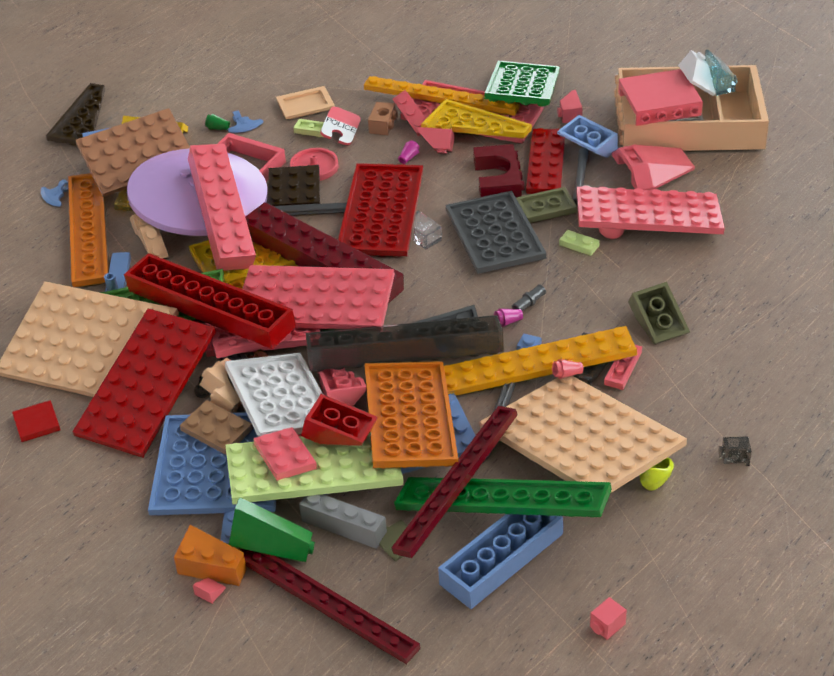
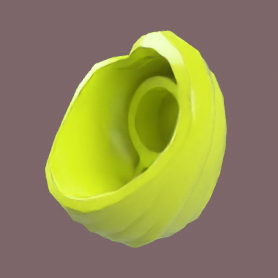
(657, 475)

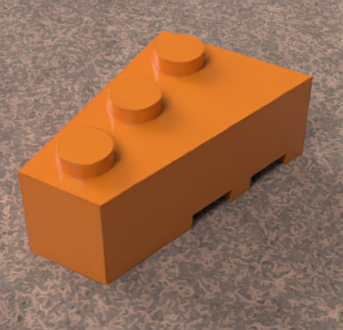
(209, 557)

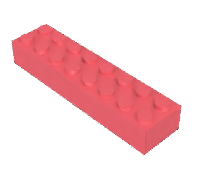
(221, 207)

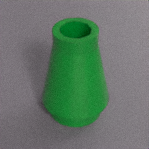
(216, 123)

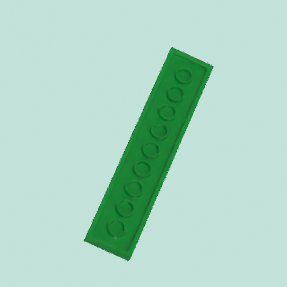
(513, 497)

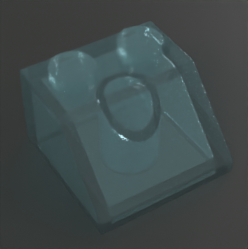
(722, 77)

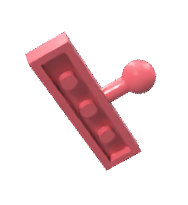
(237, 344)

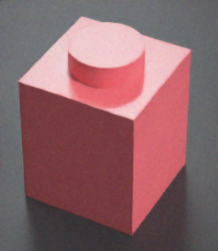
(608, 618)

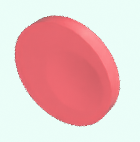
(323, 157)

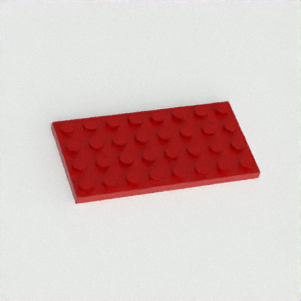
(381, 208)
(144, 382)

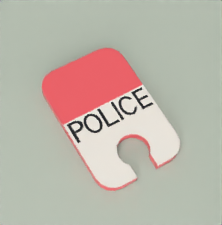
(342, 122)

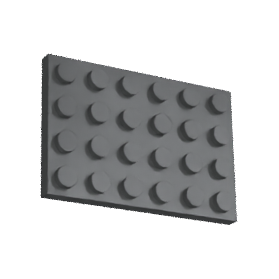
(495, 232)

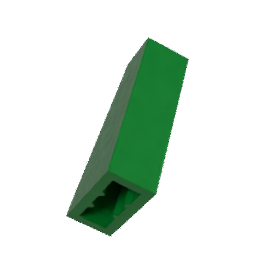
(268, 533)

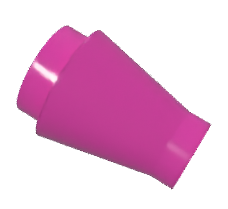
(409, 151)
(508, 316)

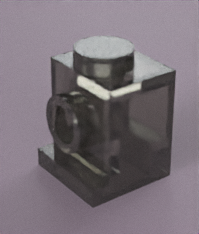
(735, 450)

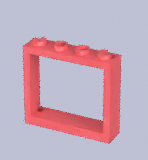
(256, 149)

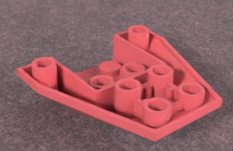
(653, 164)

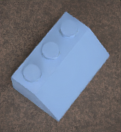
(590, 136)

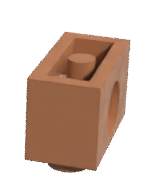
(382, 118)

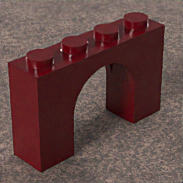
(501, 158)

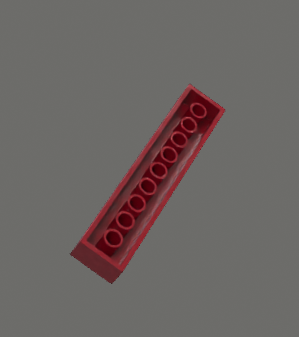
(308, 245)

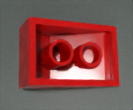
(337, 423)

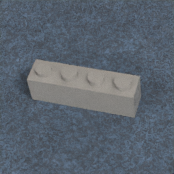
(343, 519)

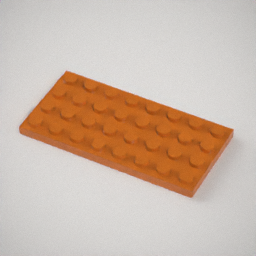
(412, 415)

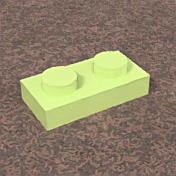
(308, 127)
(579, 242)

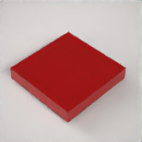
(36, 421)

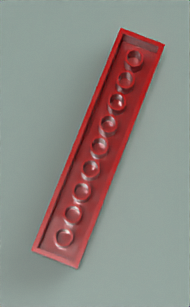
(211, 300)

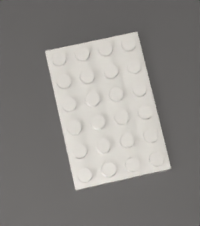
(274, 391)

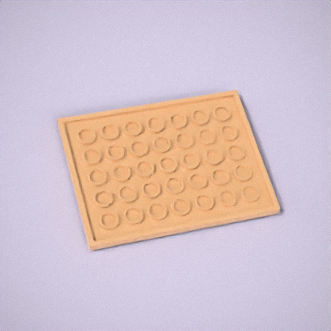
(72, 337)
(587, 434)

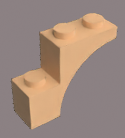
(149, 236)
(217, 383)

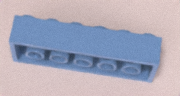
(497, 555)

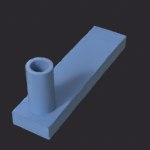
(118, 267)

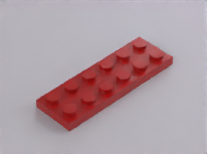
(545, 161)

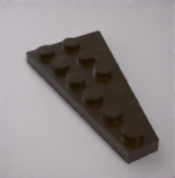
(80, 116)

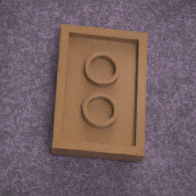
(216, 426)

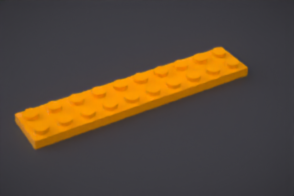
(538, 360)

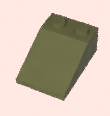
(658, 313)

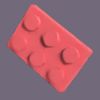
(284, 453)

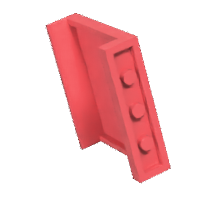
(661, 96)

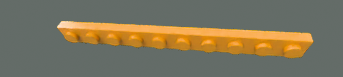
(438, 95)

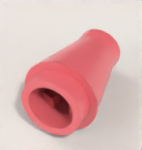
(566, 368)

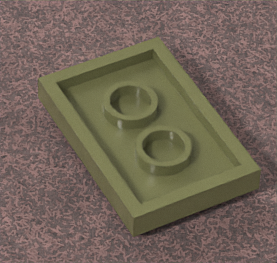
(547, 204)

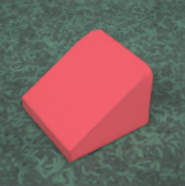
(208, 589)

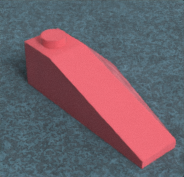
(342, 385)

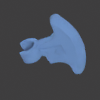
(243, 124)
(53, 196)

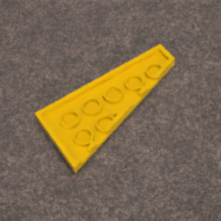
(471, 120)

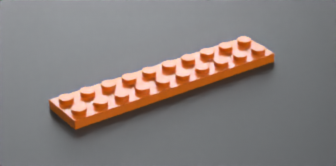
(87, 231)

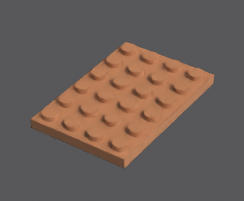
(119, 150)

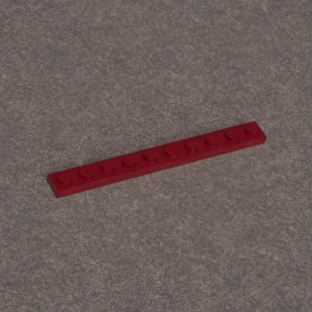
(453, 482)
(333, 605)

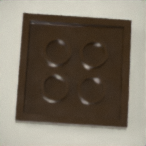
(294, 185)

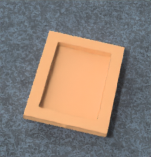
(305, 102)

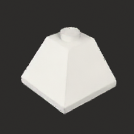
(697, 71)

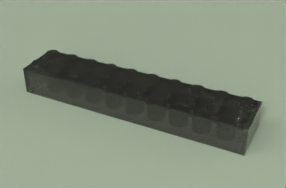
(404, 342)

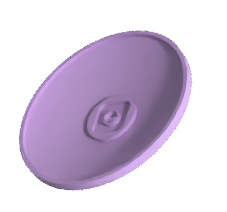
(166, 197)

